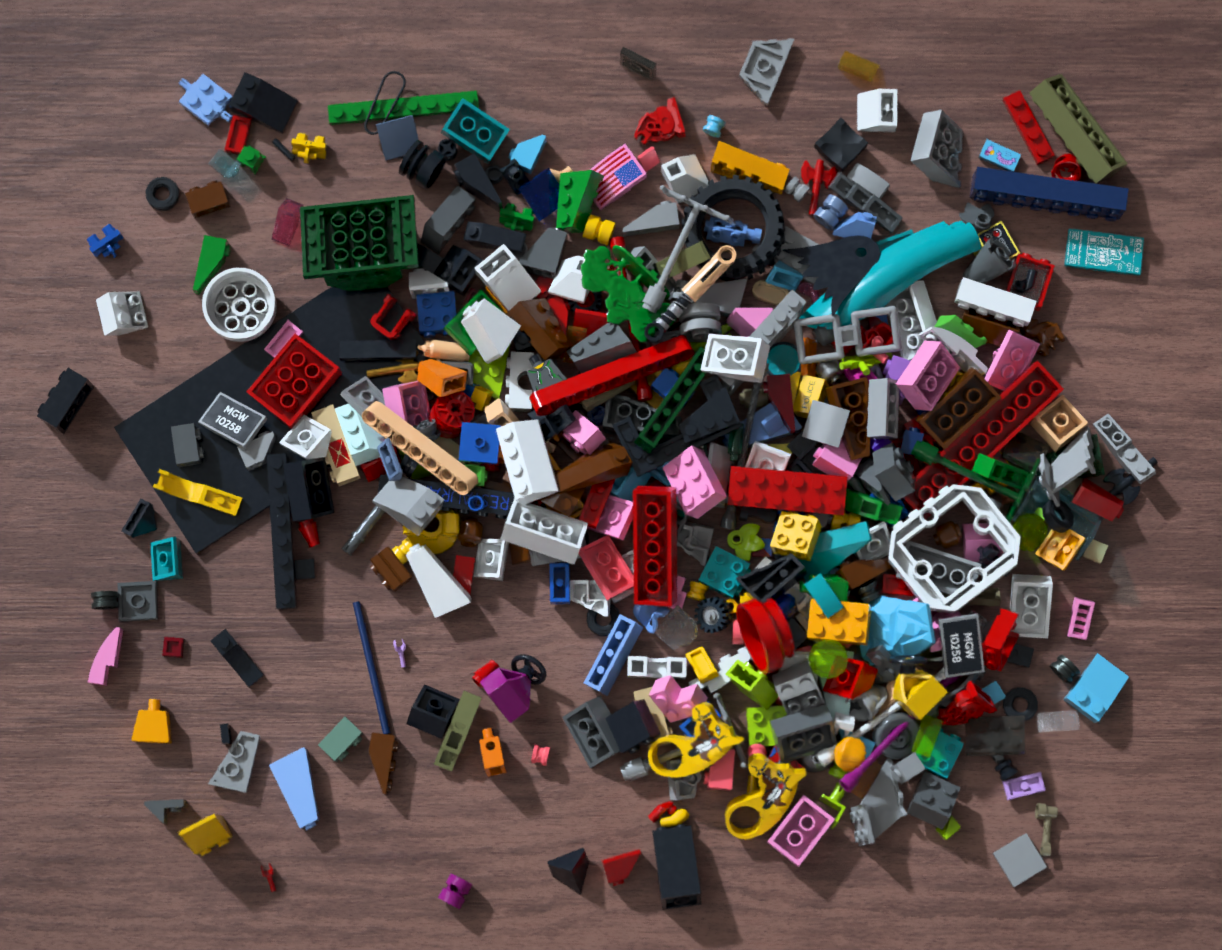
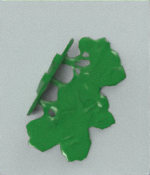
(624, 295)

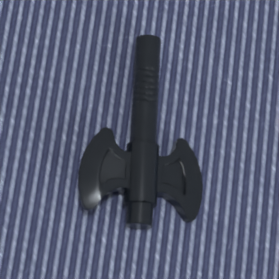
(1123, 485)

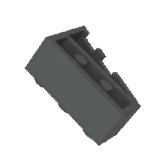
(447, 219)

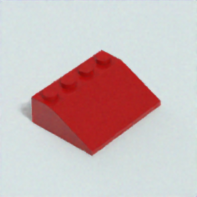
(294, 381)

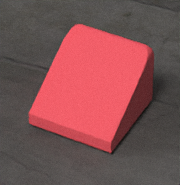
(648, 159)

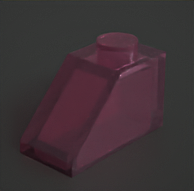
(286, 221)

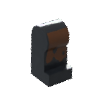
(765, 515)

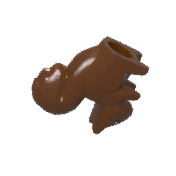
(1045, 332)

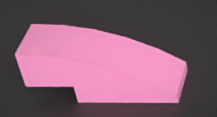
(106, 657)

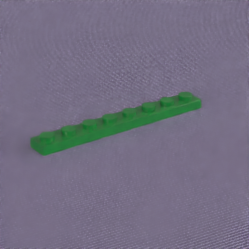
(404, 107)

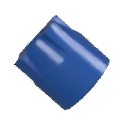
(471, 503)

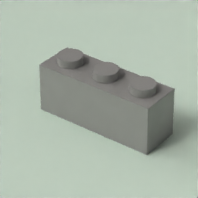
(883, 408)

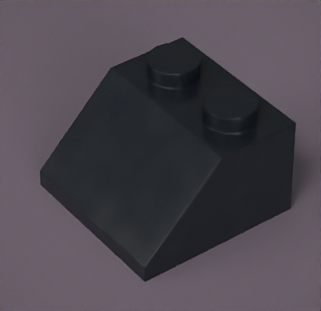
(432, 711)

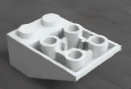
(507, 278)

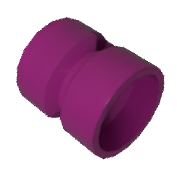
(451, 897)

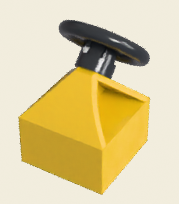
(915, 690)

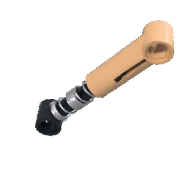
(691, 292)

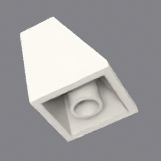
(489, 329)

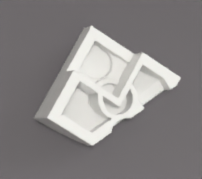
(589, 595)

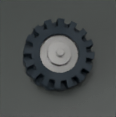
(713, 614)

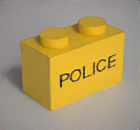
(808, 390)

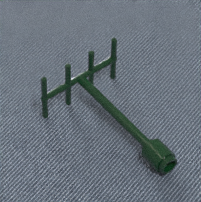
(929, 454)

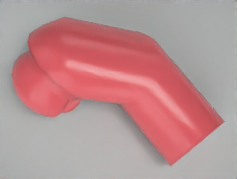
(878, 341)

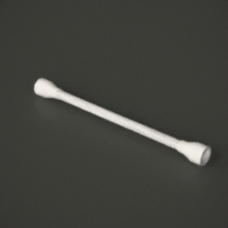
(826, 755)

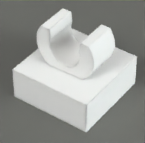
(844, 722)

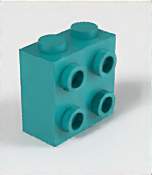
(722, 571)
(943, 755)

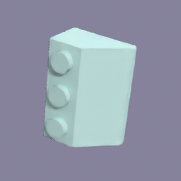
(359, 436)

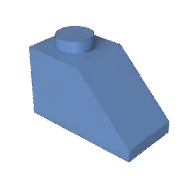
(856, 225)

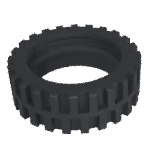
(766, 203)

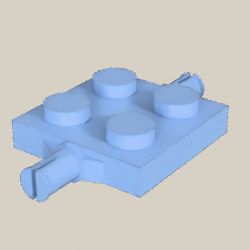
(205, 100)

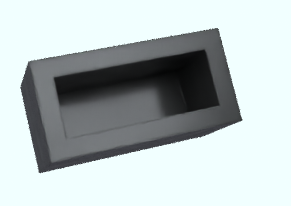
(186, 445)

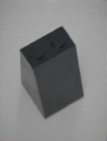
(676, 867)

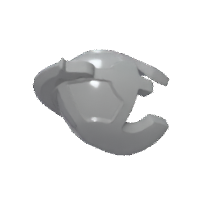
(869, 702)

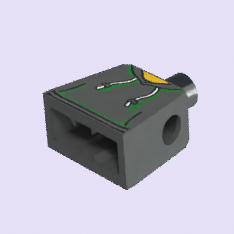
(543, 373)

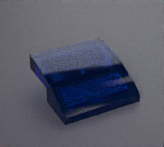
(542, 194)

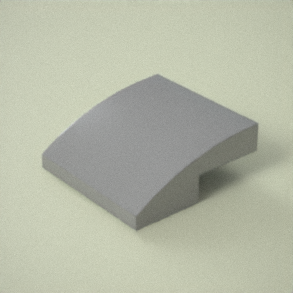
(825, 423)

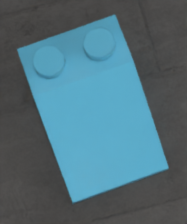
(1096, 688)

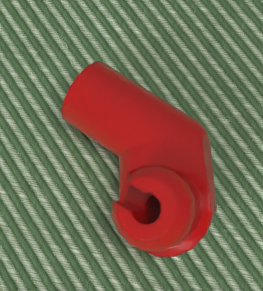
(661, 809)

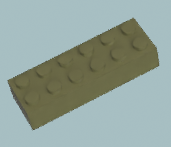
(1078, 128)

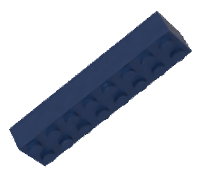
(1048, 193)

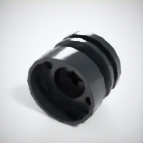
(419, 163)

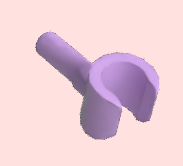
(400, 650)

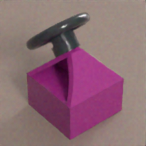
(512, 688)

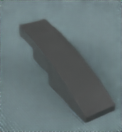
(865, 202)

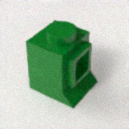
(251, 158)

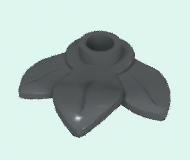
(978, 217)

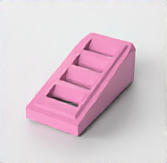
(1089, 612)

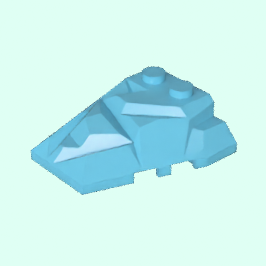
(899, 626)

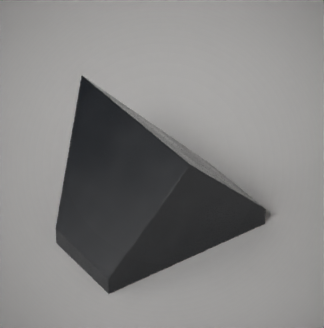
(570, 869)

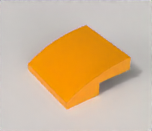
(1060, 548)

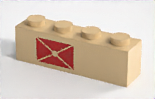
(338, 452)

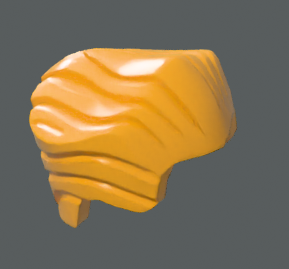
(849, 753)

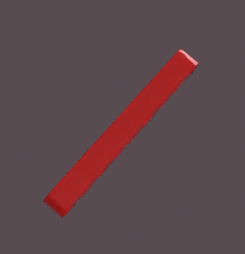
(611, 375)

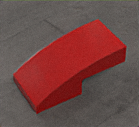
(464, 571)

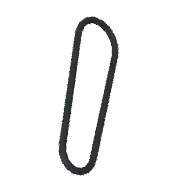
(376, 97)

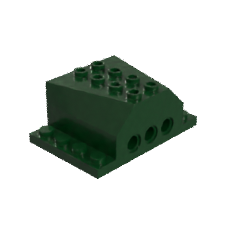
(359, 242)

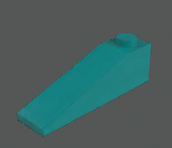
(835, 547)

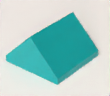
(166, 559)

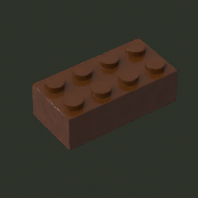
(958, 408)

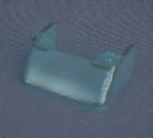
(1085, 522)

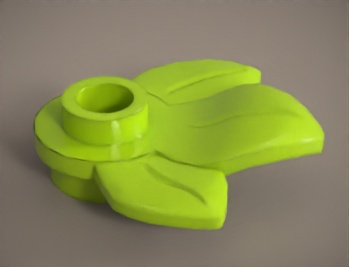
(748, 542)

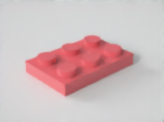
(607, 567)

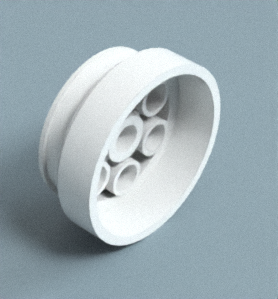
(240, 280)

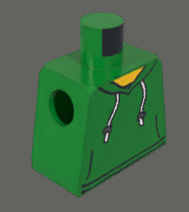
(836, 583)

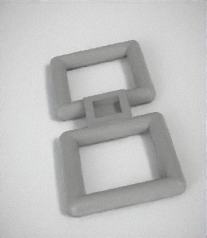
(847, 335)

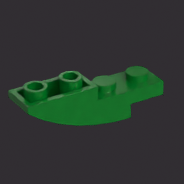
(872, 507)

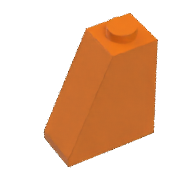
(441, 377)

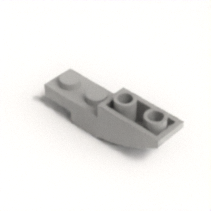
(1123, 449)

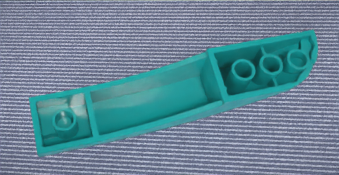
(901, 267)

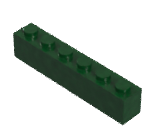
(672, 403)

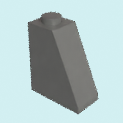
(545, 254)

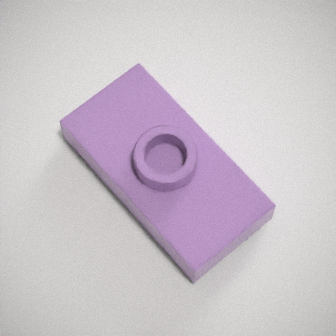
(1023, 786)

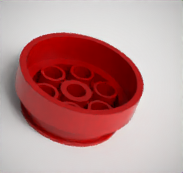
(765, 633)

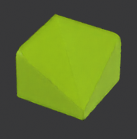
(949, 829)

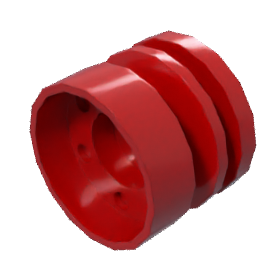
(448, 421)

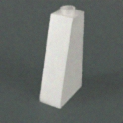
(437, 583)

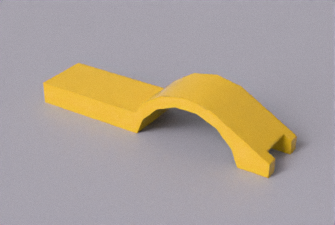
(198, 493)

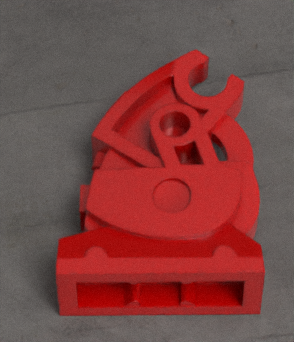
(661, 124)
(967, 705)

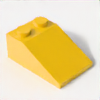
(206, 834)

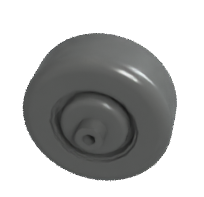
(903, 744)

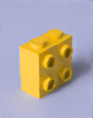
(796, 535)

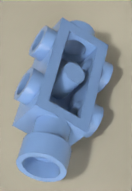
(729, 234)

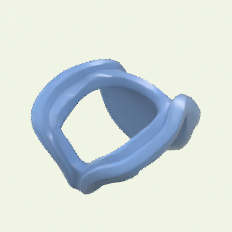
(649, 613)

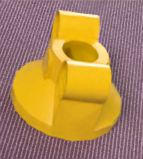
(442, 538)

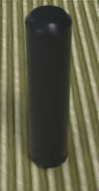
(283, 149)

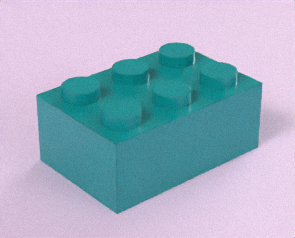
(475, 130)

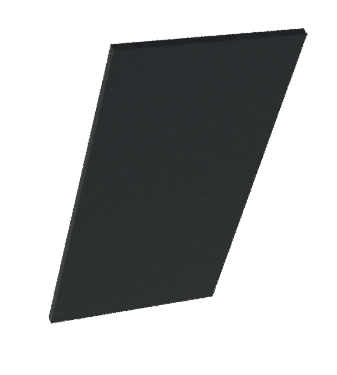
(147, 434)

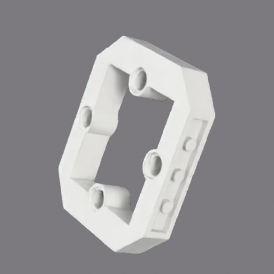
(983, 509)

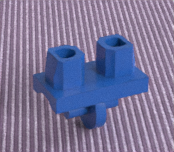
(106, 245)

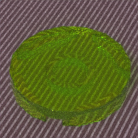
(1031, 531)
(828, 658)

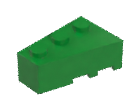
(575, 199)

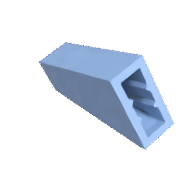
(297, 786)

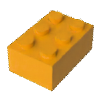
(846, 626)

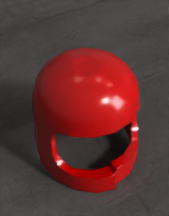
(1067, 161)

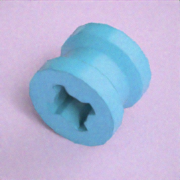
(714, 126)

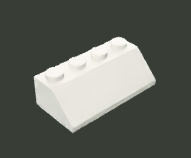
(995, 302)
(914, 317)
(527, 460)
(544, 531)

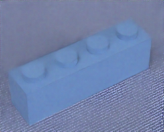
(613, 655)

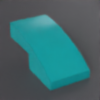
(824, 596)

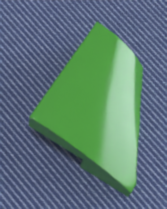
(957, 326)

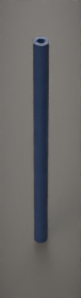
(371, 668)

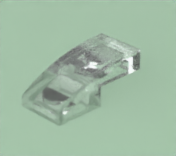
(1058, 721)

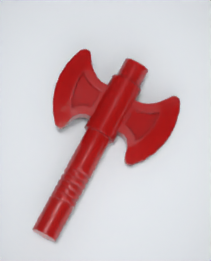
(818, 176)

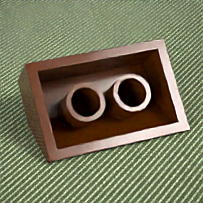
(988, 326)

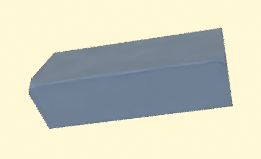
(390, 460)

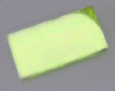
(927, 736)

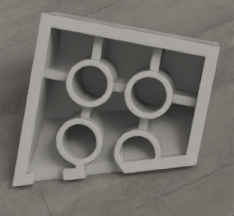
(938, 148)

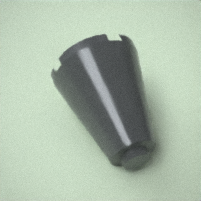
(990, 262)

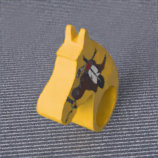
(710, 743)
(776, 792)

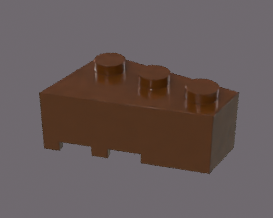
(541, 326)

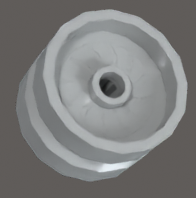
(700, 321)

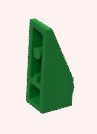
(211, 259)
(1000, 471)

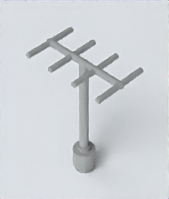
(656, 294)
(639, 768)

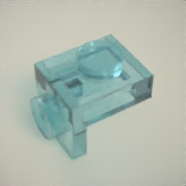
(224, 164)

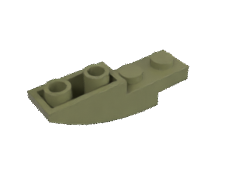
(457, 730)

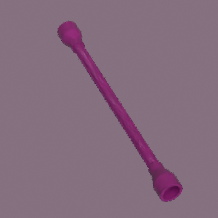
(851, 779)

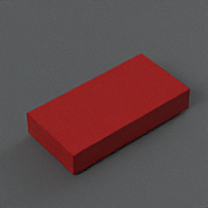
(237, 134)

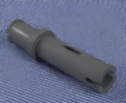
(363, 530)

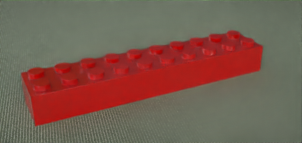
(988, 434)

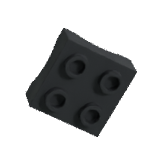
(840, 145)

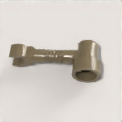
(1046, 813)

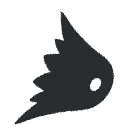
(838, 265)

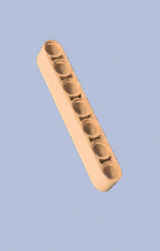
(420, 448)

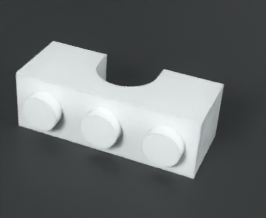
(518, 398)
(656, 667)

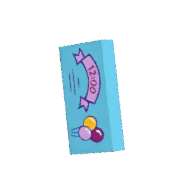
(999, 155)

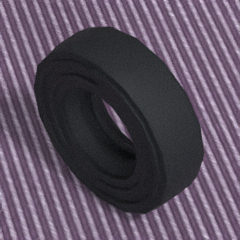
(166, 204)
(1053, 521)
(598, 629)
(1025, 693)

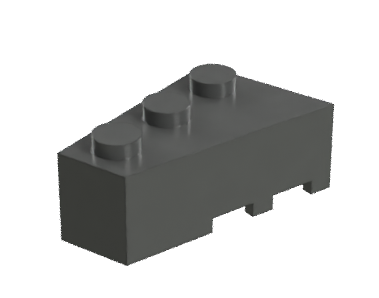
(600, 348)

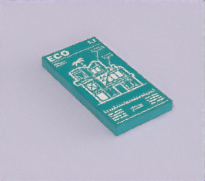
(1104, 252)

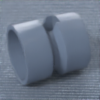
(832, 210)

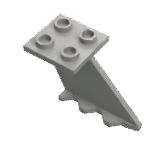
(1068, 466)
(878, 808)

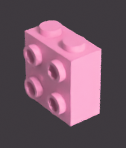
(835, 461)

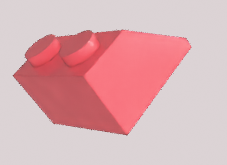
(721, 773)

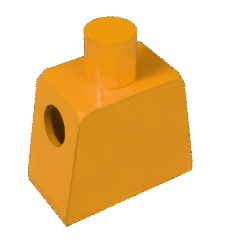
(152, 725)

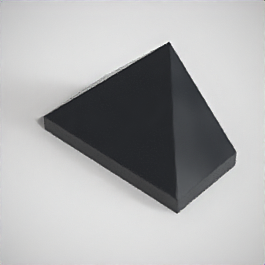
(141, 520)

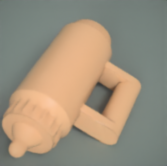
(444, 351)

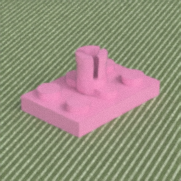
(1010, 360)
(615, 518)

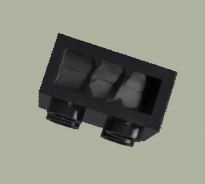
(633, 727)

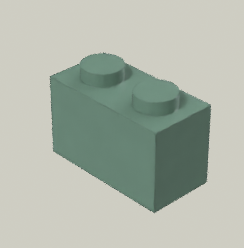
(341, 739)

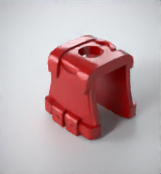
(389, 302)

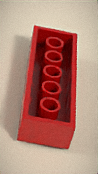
(787, 490)
(655, 545)

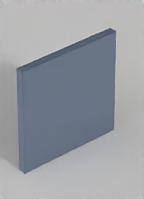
(397, 136)

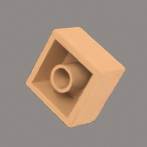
(1059, 423)

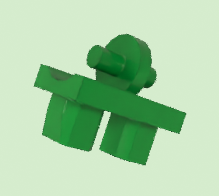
(516, 220)

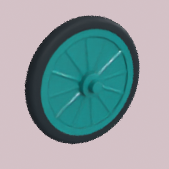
(783, 359)

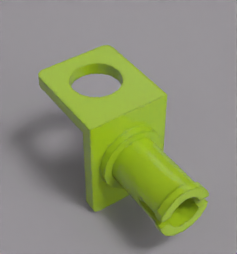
(834, 802)

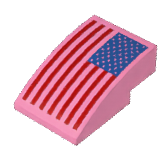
(620, 174)

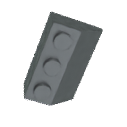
(592, 731)
(803, 733)

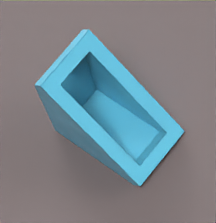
(784, 276)

